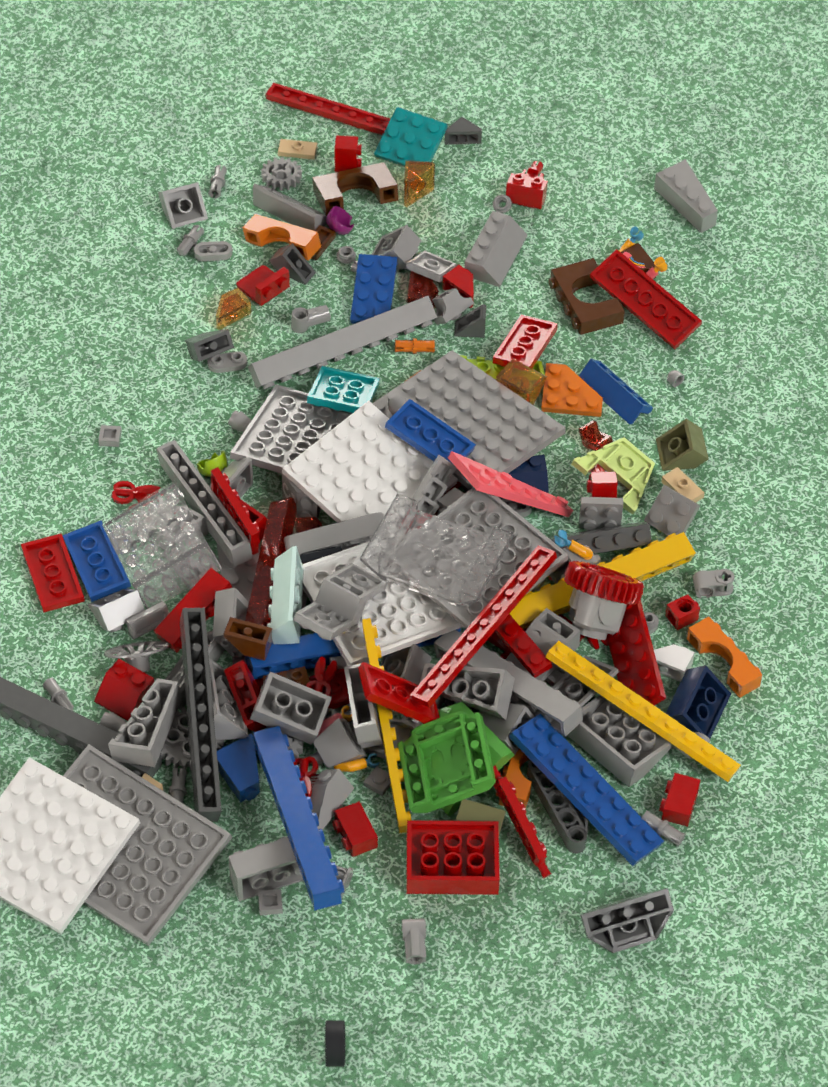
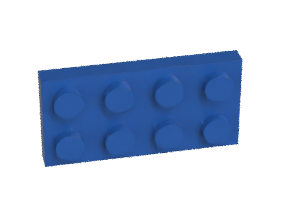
(373, 286)
(427, 432)
(96, 561)

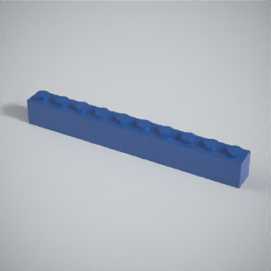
(306, 653)
(298, 819)

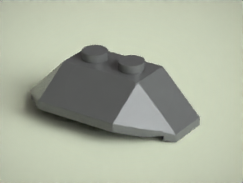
(628, 920)

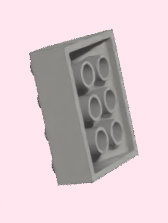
(618, 741)

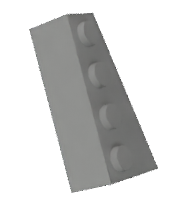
(480, 689)
(147, 729)

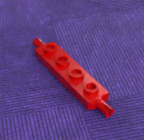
(525, 829)

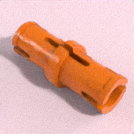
(414, 345)

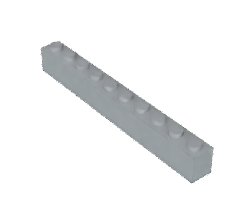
(338, 343)

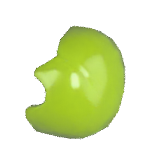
(206, 465)

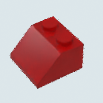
(123, 689)

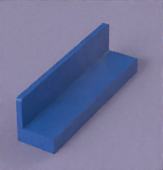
(614, 391)

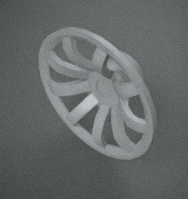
(139, 658)

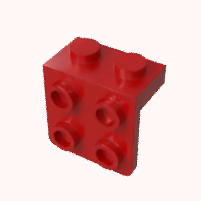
(264, 284)

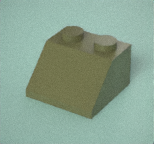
(682, 447)

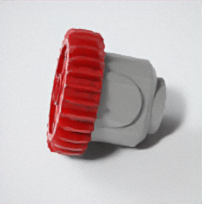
(599, 598)

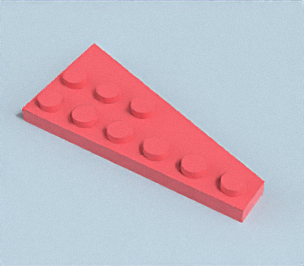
(504, 486)

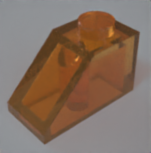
(232, 307)

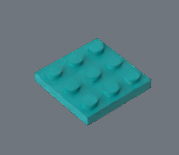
(410, 138)
(342, 389)

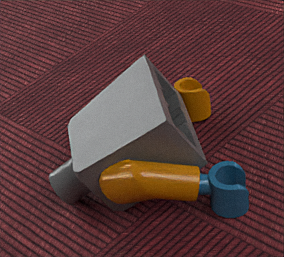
(575, 552)
(339, 746)

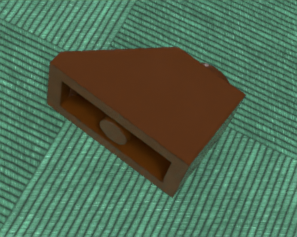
(249, 638)

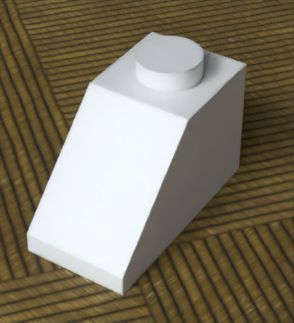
(674, 661)

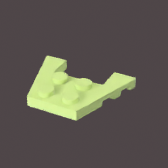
(628, 462)

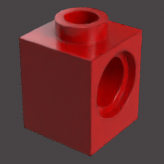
(682, 612)

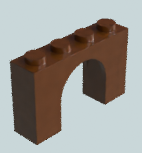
(374, 177)
(583, 315)

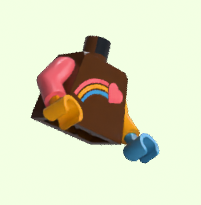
(639, 256)

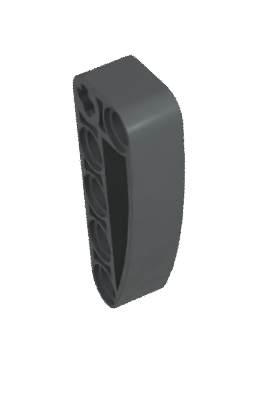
(559, 813)

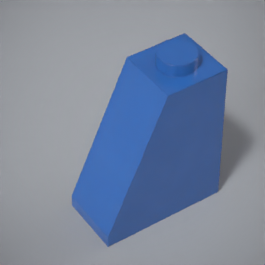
(239, 768)

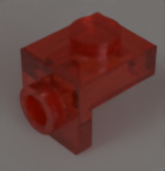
(592, 437)

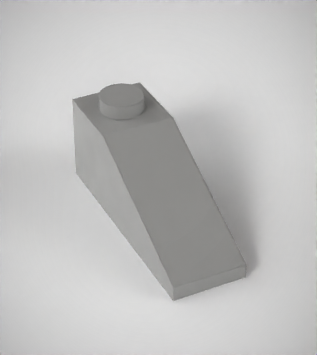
(329, 794)

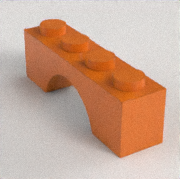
(264, 230)
(709, 638)
(513, 774)

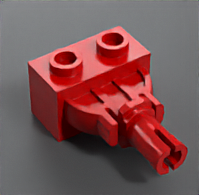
(528, 188)
(602, 483)

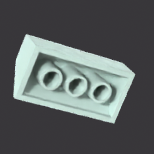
(286, 597)

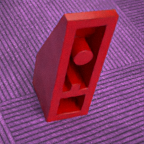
(245, 692)

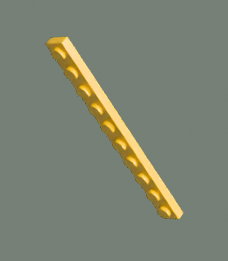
(643, 711)
(388, 733)

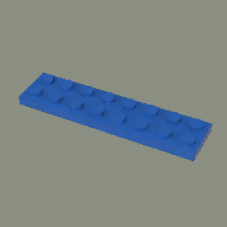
(586, 789)

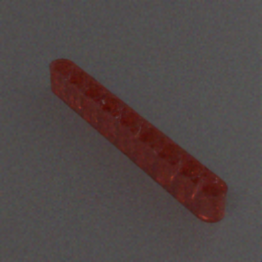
(278, 525)

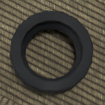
(335, 1043)

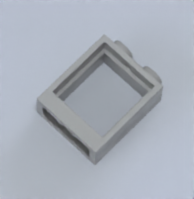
(228, 604)

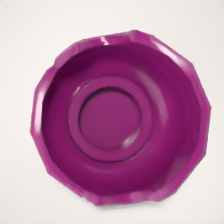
(339, 221)

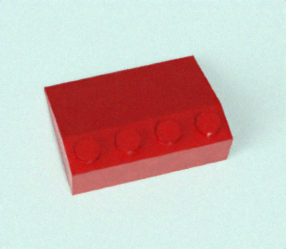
(452, 857)

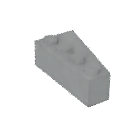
(686, 194)

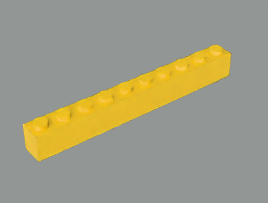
(638, 564)

